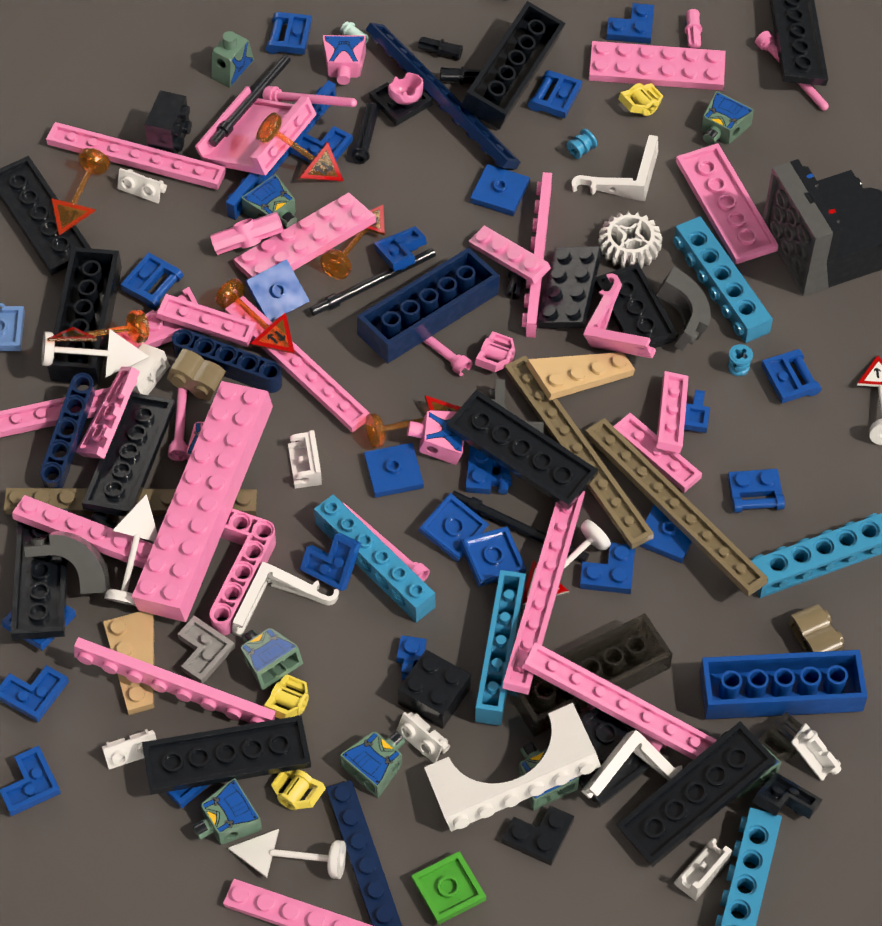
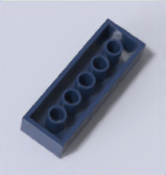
(427, 305)

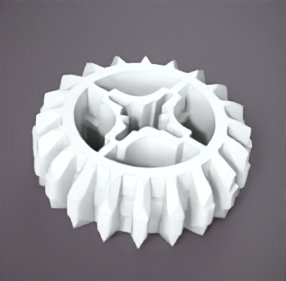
(629, 234)

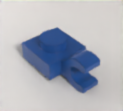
(696, 414)
(409, 653)

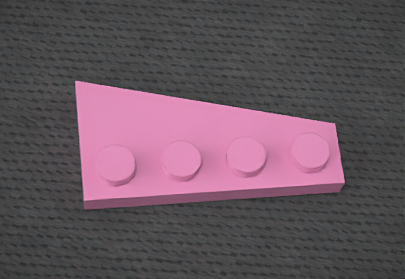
(160, 330)
(105, 422)

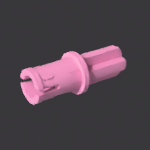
(693, 28)

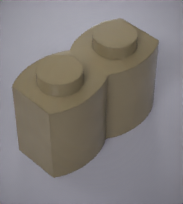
(196, 374)
(814, 630)

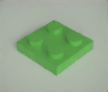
(448, 888)

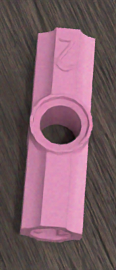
(247, 233)

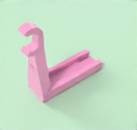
(599, 337)

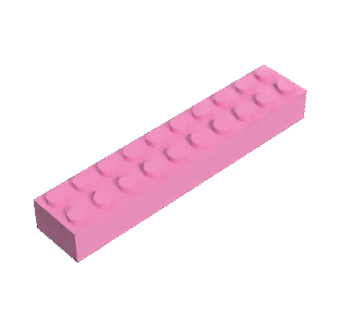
(202, 502)

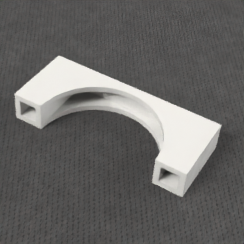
(470, 800)

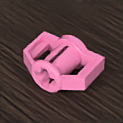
(496, 352)

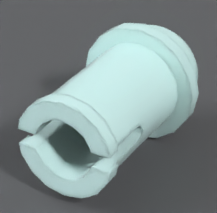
(350, 29)

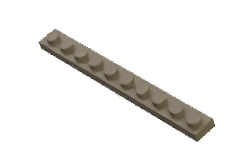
(566, 433)
(72, 498)
(677, 507)

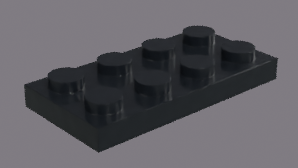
(569, 287)
(638, 307)

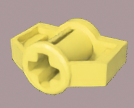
(641, 99)
(288, 698)
(296, 789)

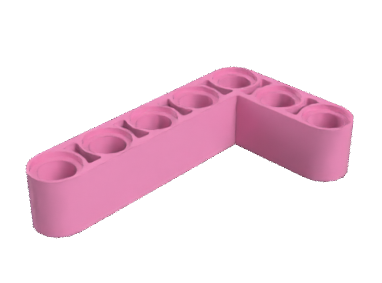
(243, 565)

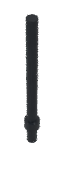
(226, 127)
(334, 300)
(477, 507)

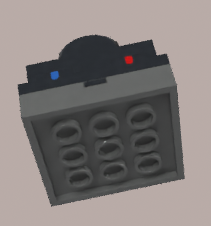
(824, 227)

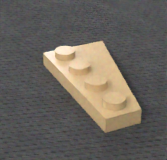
(577, 373)
(135, 638)

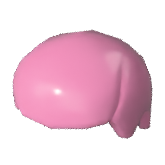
(406, 90)

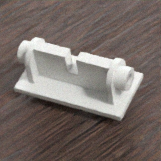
(140, 185)
(416, 732)
(124, 752)
(815, 752)

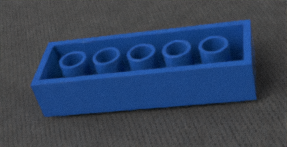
(782, 684)

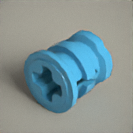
(581, 143)
(736, 357)

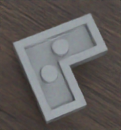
(209, 646)

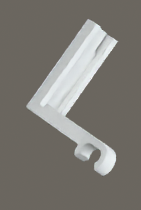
(625, 186)
(280, 580)
(631, 742)

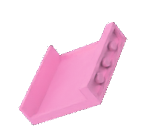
(241, 148)

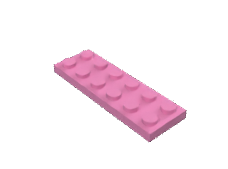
(657, 65)
(727, 204)
(308, 236)

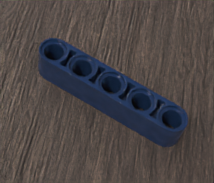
(238, 363)
(72, 421)

